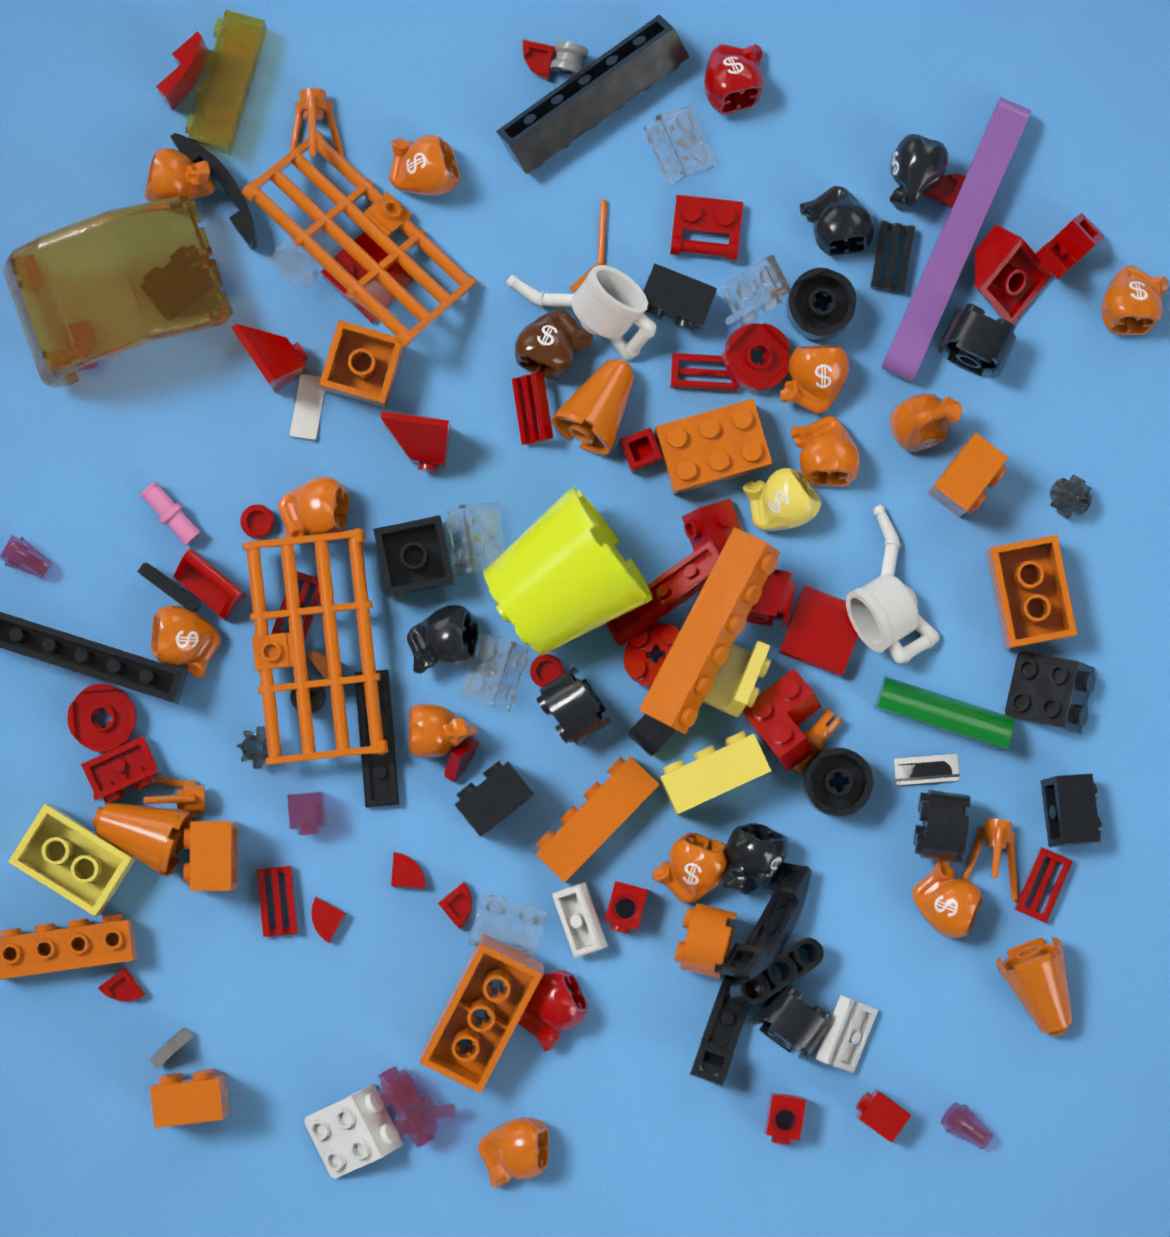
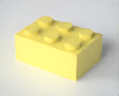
(713, 772)
(71, 860)

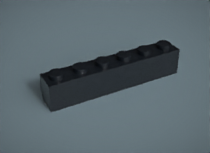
(593, 94)
(91, 658)

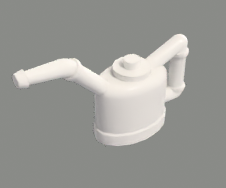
(605, 306)
(887, 608)

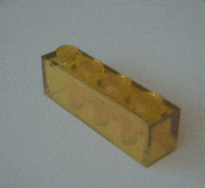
(227, 81)

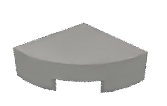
(171, 1047)

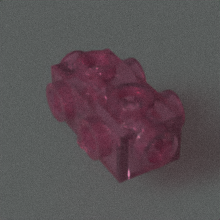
(415, 1113)

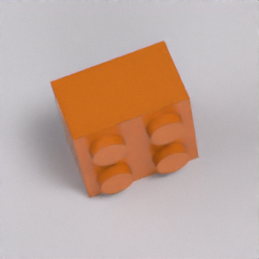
(362, 364)
(968, 474)
(212, 856)
(189, 1099)

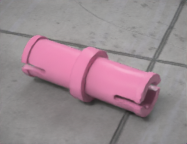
(170, 513)

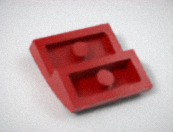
(190, 62)
(820, 632)

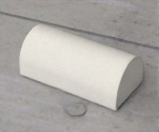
(579, 920)

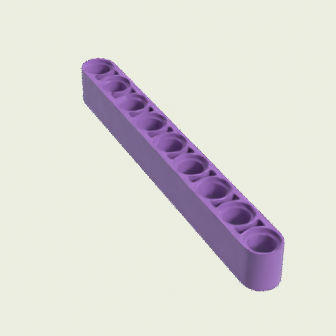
(956, 239)

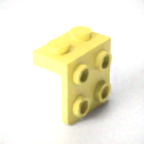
(736, 679)

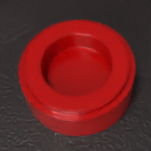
(257, 521)
(545, 669)

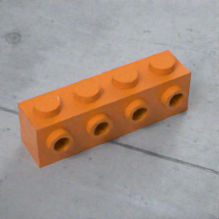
(66, 948)

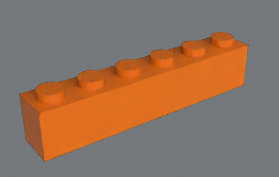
(710, 630)

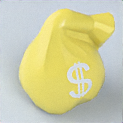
(782, 501)

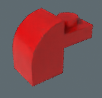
(1069, 246)

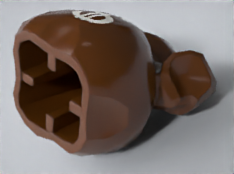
(550, 344)

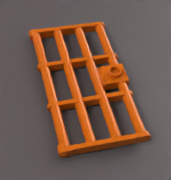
(378, 222)
(288, 649)

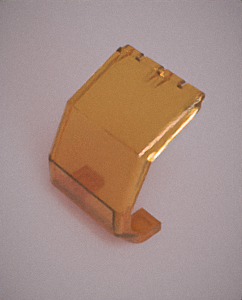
(114, 285)

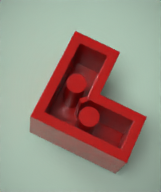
(776, 718)

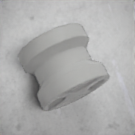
(568, 58)

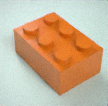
(713, 446)
(1031, 592)

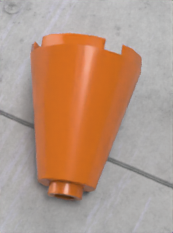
(597, 408)
(145, 833)
(1040, 982)

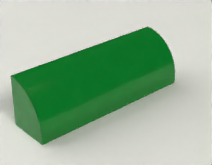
(945, 713)

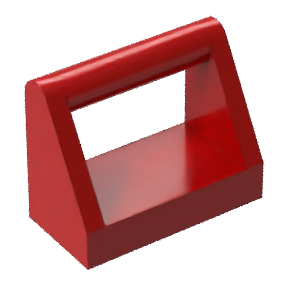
(208, 584)

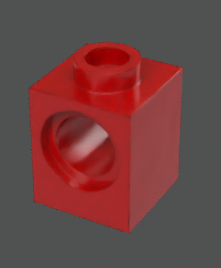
(634, 893)
(780, 1102)
(882, 1114)

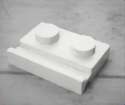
(847, 1034)

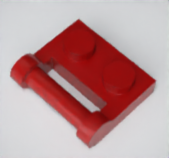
(707, 217)

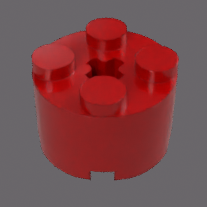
(775, 600)

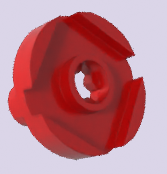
(775, 357)
(641, 648)
(87, 705)

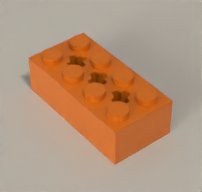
(488, 1033)

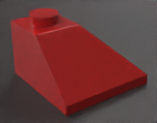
(358, 272)
(1008, 273)
(273, 355)
(420, 438)

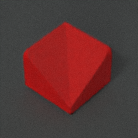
(640, 449)

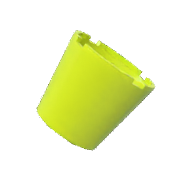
(564, 576)

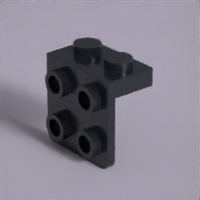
(1050, 691)

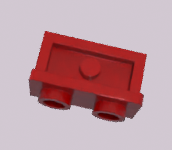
(711, 523)
(121, 769)

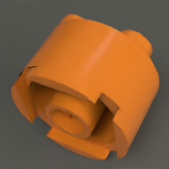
(706, 941)

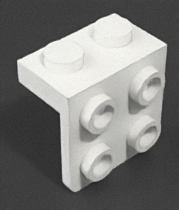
(353, 1132)

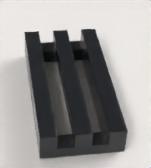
(897, 228)
(169, 587)

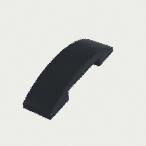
(242, 219)
(775, 925)
(720, 1034)

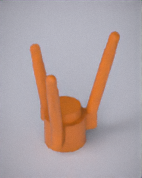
(313, 107)
(188, 799)
(997, 836)

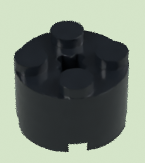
(827, 286)
(978, 341)
(573, 706)
(848, 766)
(943, 825)
(792, 1022)

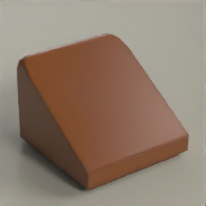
(320, 662)

